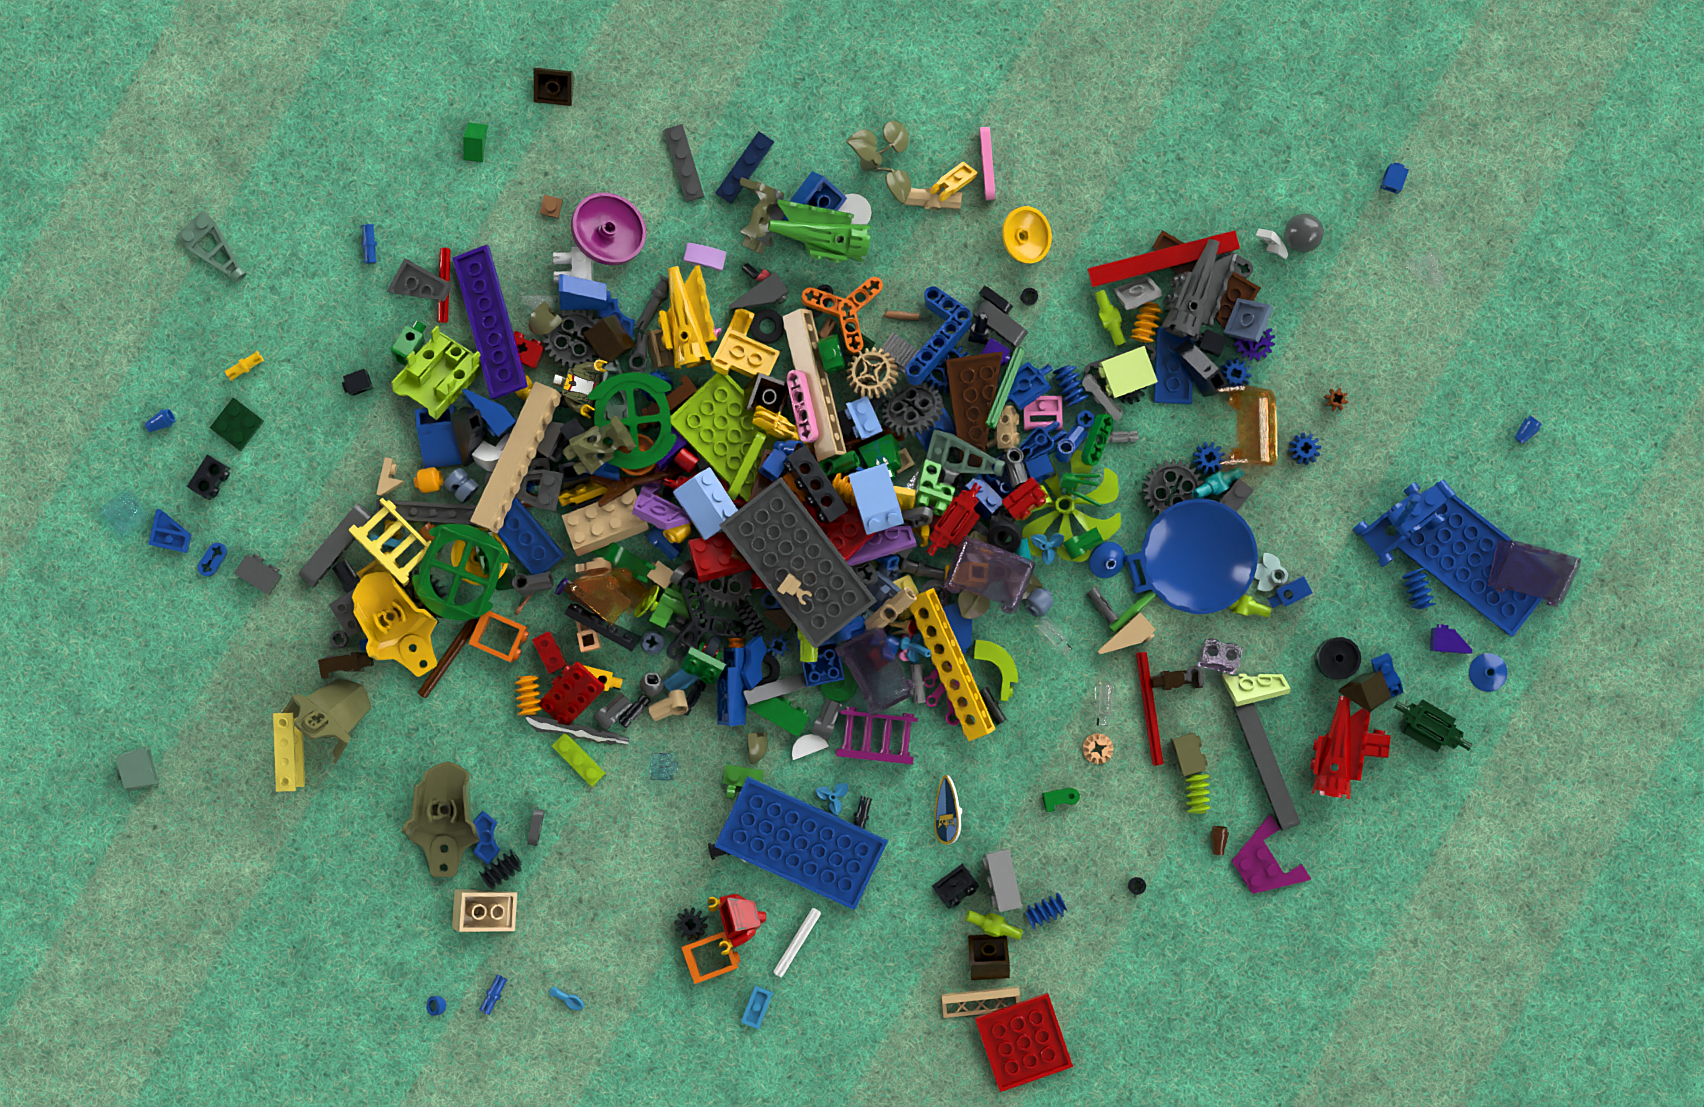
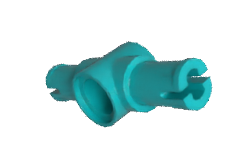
(1217, 483)

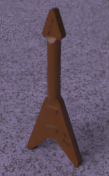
(618, 488)

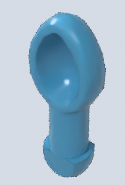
(571, 1001)

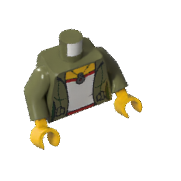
(579, 384)

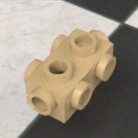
(1006, 433)

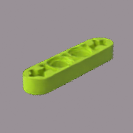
(746, 465)

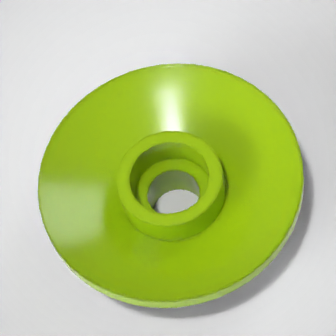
(648, 603)

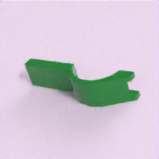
(622, 558)

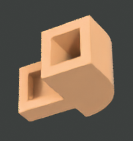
(587, 638)

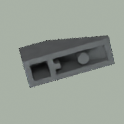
(765, 293)

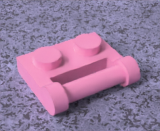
(1043, 407)

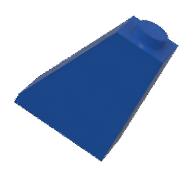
(582, 294)
(960, 626)

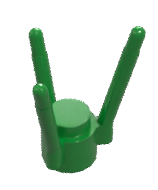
(1072, 481)

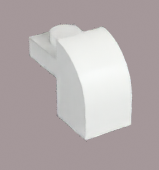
(487, 455)

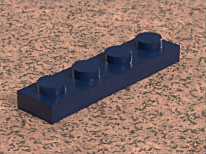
(744, 167)

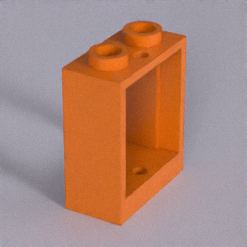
(481, 627)
(692, 964)

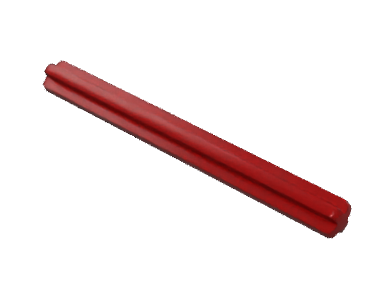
(1149, 708)

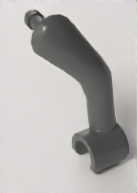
(961, 483)

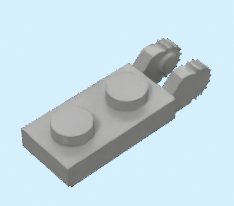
(1100, 396)

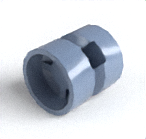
(461, 485)

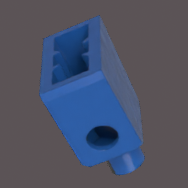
(1299, 588)

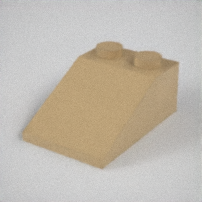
(484, 910)

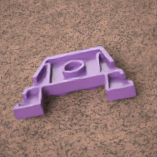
(657, 510)

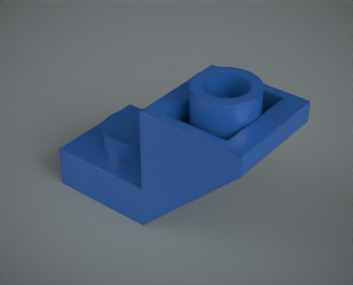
(1392, 680)

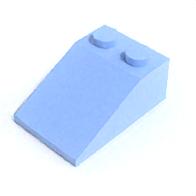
(876, 499)

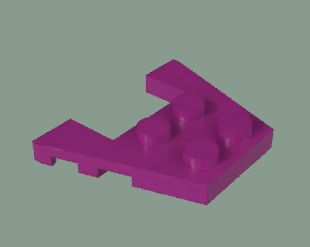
(1259, 866)

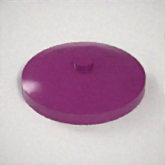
(608, 228)

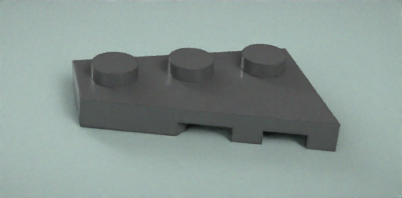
(418, 282)

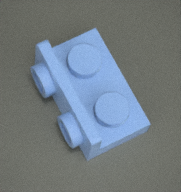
(863, 417)

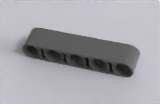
(334, 545)

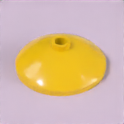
(1034, 234)
(473, 566)

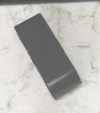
(1002, 324)

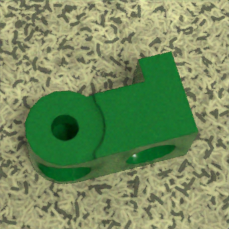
(1061, 796)

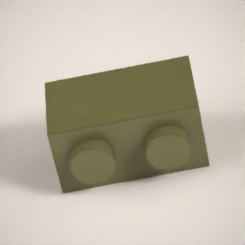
(1189, 754)

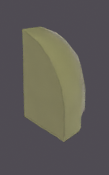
(543, 320)
(757, 746)

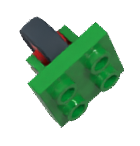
(705, 661)

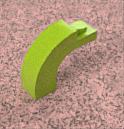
(1001, 658)

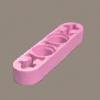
(987, 163)
(805, 404)

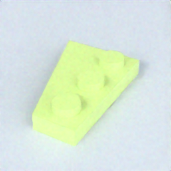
(1251, 689)

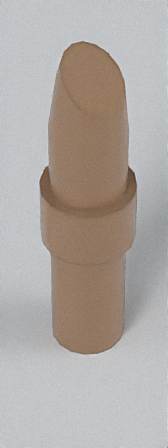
(902, 315)

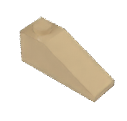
(1134, 632)

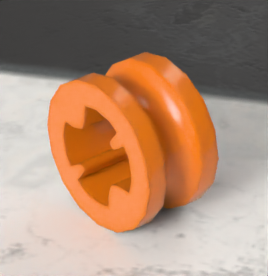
(736, 642)

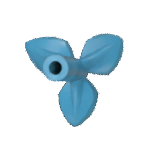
(1041, 542)
(914, 647)
(825, 793)

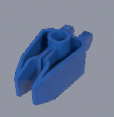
(1040, 442)

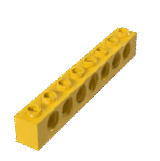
(960, 671)

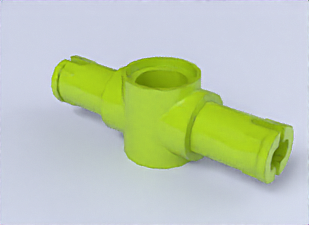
(1110, 317)
(1246, 606)
(993, 925)

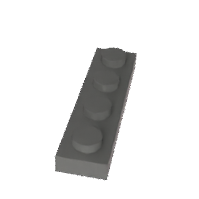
(684, 163)

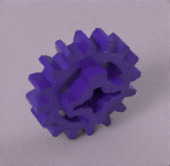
(1251, 353)

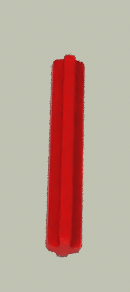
(444, 273)

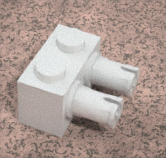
(581, 264)

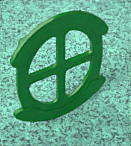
(656, 388)
(473, 537)

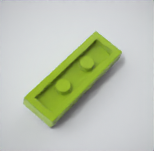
(578, 759)

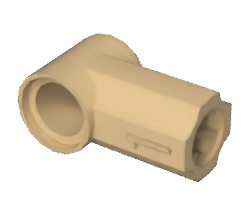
(674, 704)

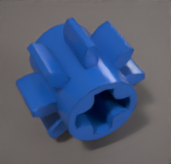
(780, 641)

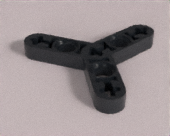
(697, 630)

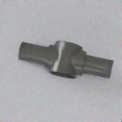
(639, 352)

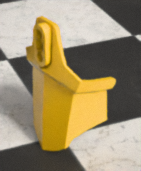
(393, 623)

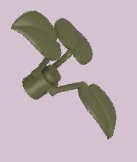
(864, 145)
(973, 605)

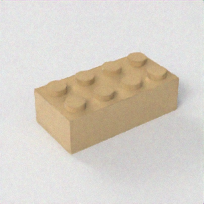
(599, 526)

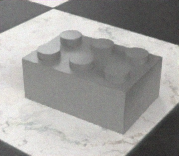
(1002, 880)

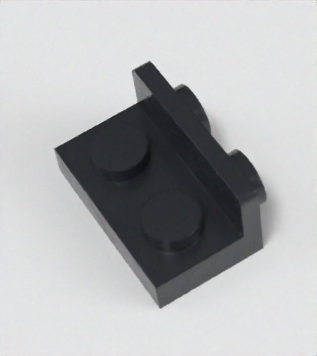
(955, 886)

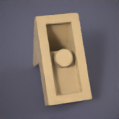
(386, 483)

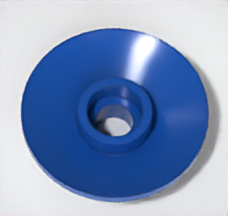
(1102, 555)
(1479, 668)

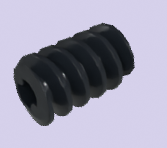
(501, 870)

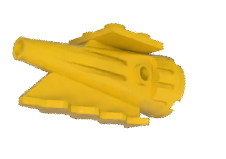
(688, 320)

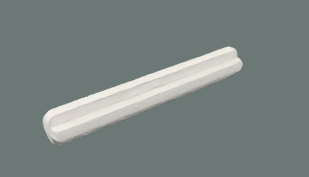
(797, 942)

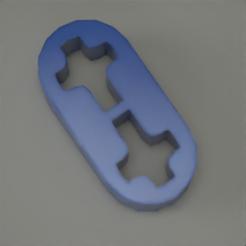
(216, 561)

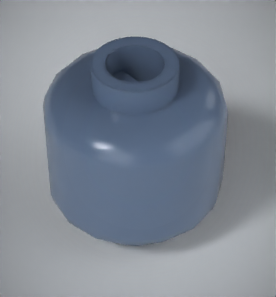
(1039, 602)

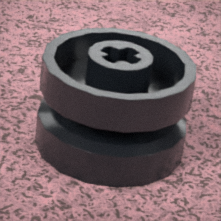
(1326, 658)

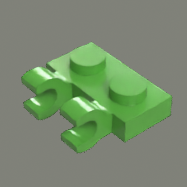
(736, 776)

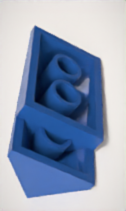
(730, 688)

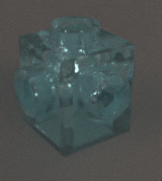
(663, 766)

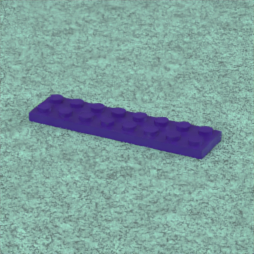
(490, 322)

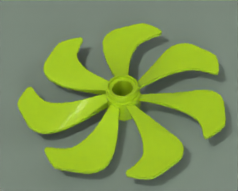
(1104, 494)

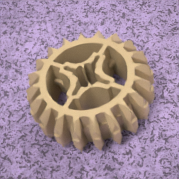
(865, 376)

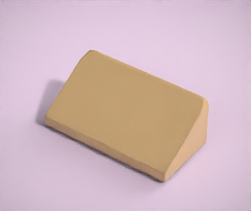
(659, 355)

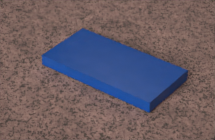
(1173, 380)
(529, 540)

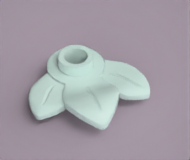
(1266, 573)

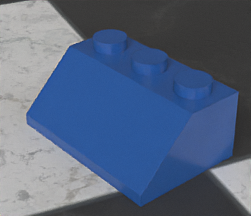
(818, 192)

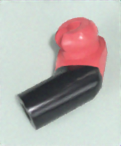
(754, 274)

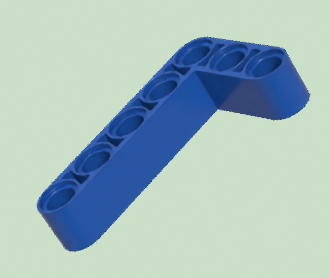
(941, 337)

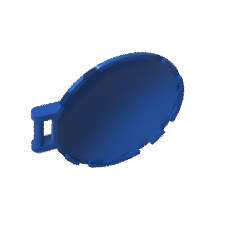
(1197, 557)

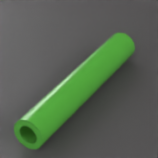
(1132, 611)

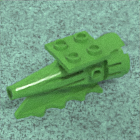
(819, 231)

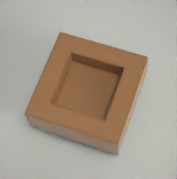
(551, 206)

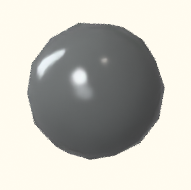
(651, 684)

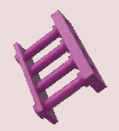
(884, 753)

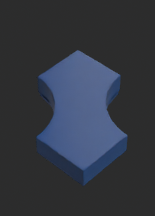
(613, 309)
(751, 672)
(486, 847)

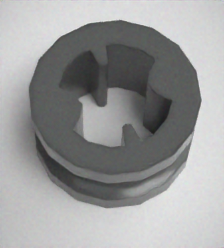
(343, 635)

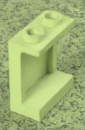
(1127, 372)

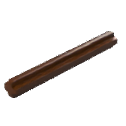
(448, 657)

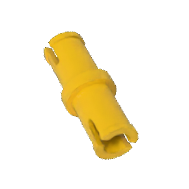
(244, 365)

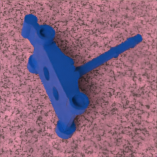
(1407, 518)

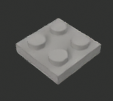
(1137, 292)

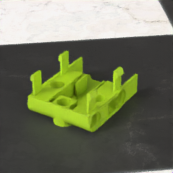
(435, 380)

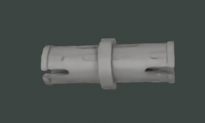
(917, 680)

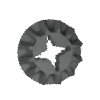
(943, 595)

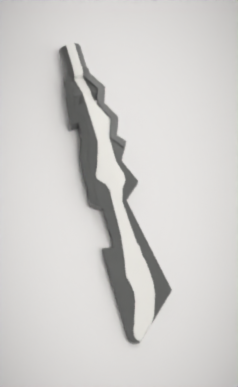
(577, 731)

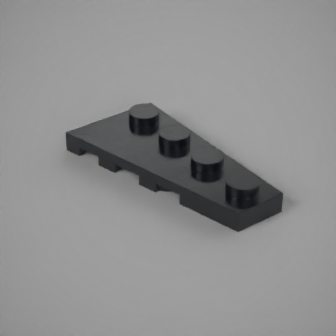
(615, 633)

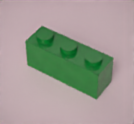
(782, 714)

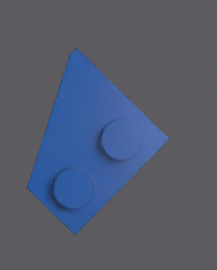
(168, 533)

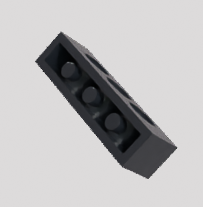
(815, 474)

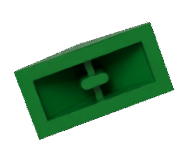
(474, 142)

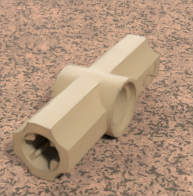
(924, 198)
(897, 603)

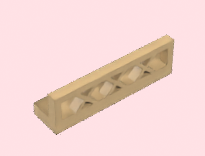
(976, 996)

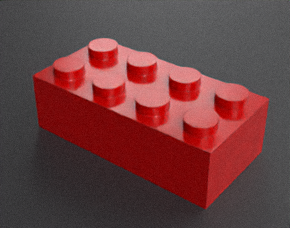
(712, 557)

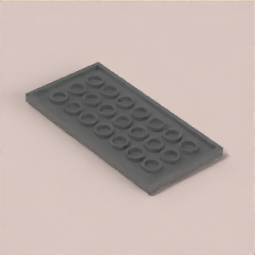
(783, 538)

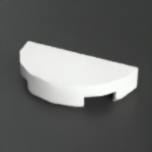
(808, 744)

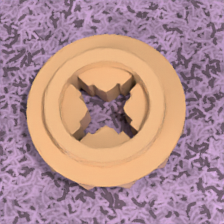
(1089, 745)

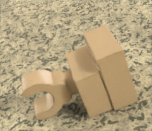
(791, 586)

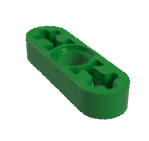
(1092, 452)

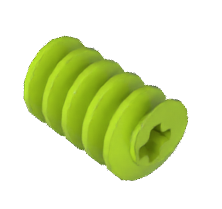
(1197, 793)

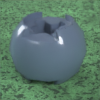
(891, 575)
(646, 646)

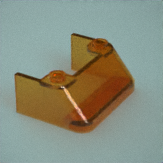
(1255, 426)
(610, 592)

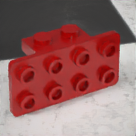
(571, 693)

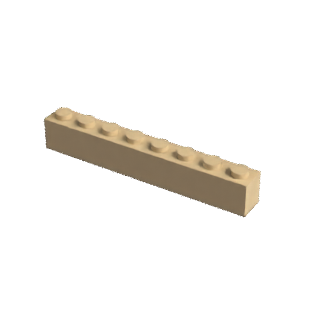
(807, 358)
(516, 457)

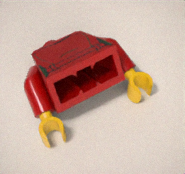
(738, 919)

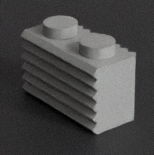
(900, 351)

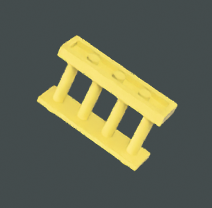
(388, 560)
(288, 753)

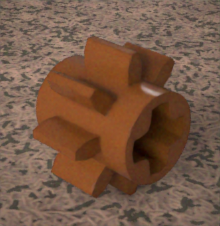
(1338, 393)

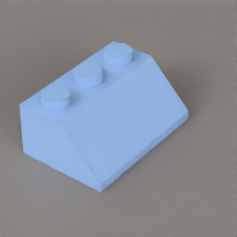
(705, 502)

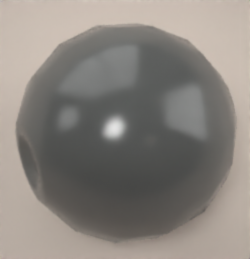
(1304, 233)

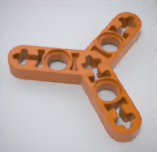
(838, 304)

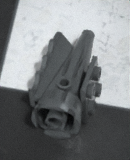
(1198, 293)

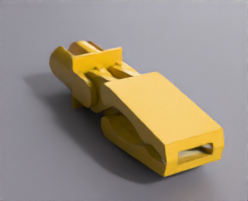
(778, 426)

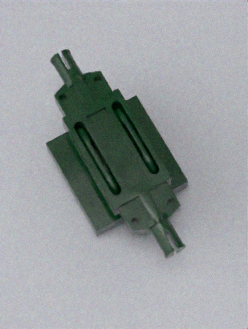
(1431, 726)

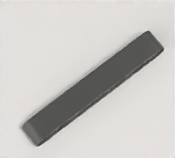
(1267, 766)

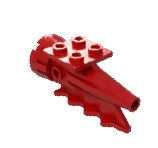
(1341, 746)

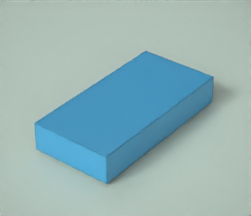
(679, 681)

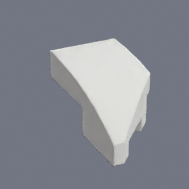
(1274, 242)

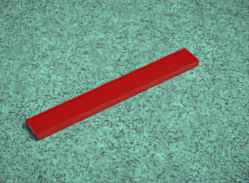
(1159, 259)

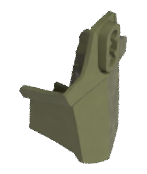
(336, 707)
(442, 817)

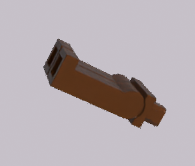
(675, 401)

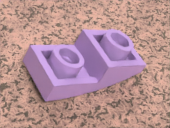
(704, 256)

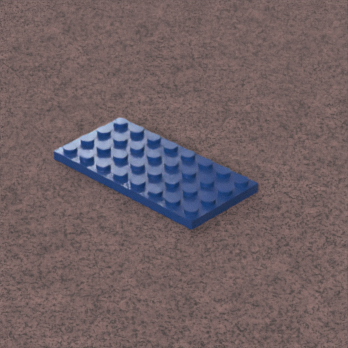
(1462, 557)
(801, 843)

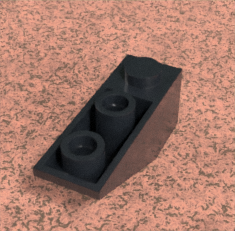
(1201, 369)
(468, 432)

